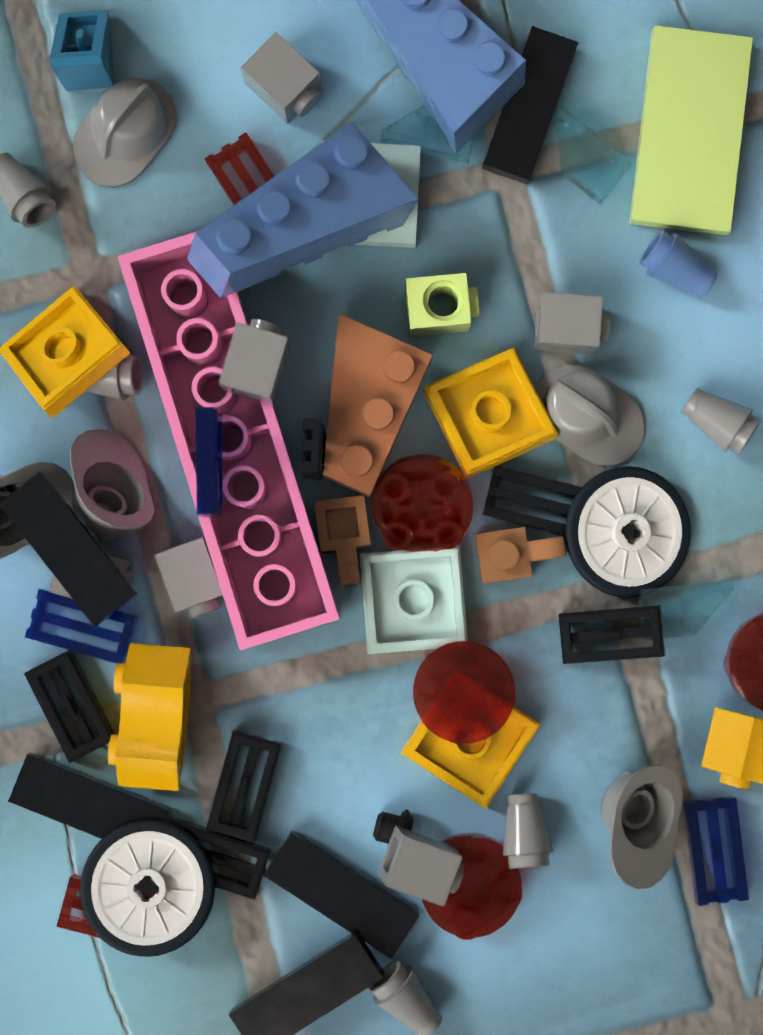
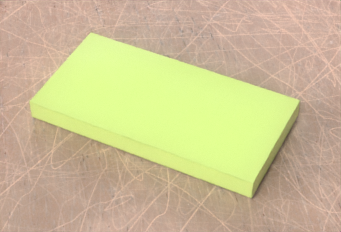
(691, 130)

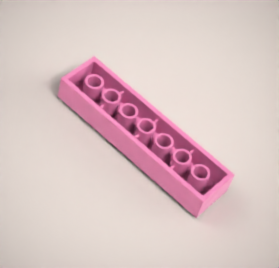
(265, 536)

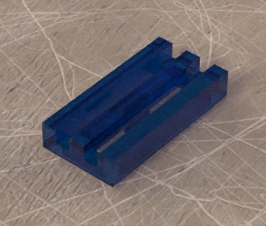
(209, 462)
(40, 615)
(721, 893)

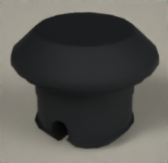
(386, 823)

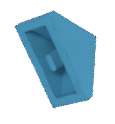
(83, 50)

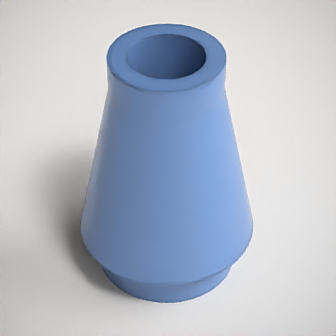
(677, 264)

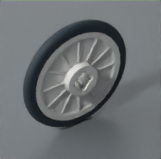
(653, 511)
(119, 909)

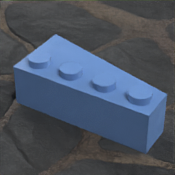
(450, 60)
(310, 208)

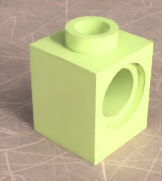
(425, 322)

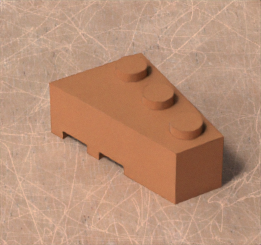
(369, 402)

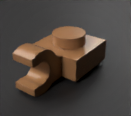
(343, 529)
(508, 555)

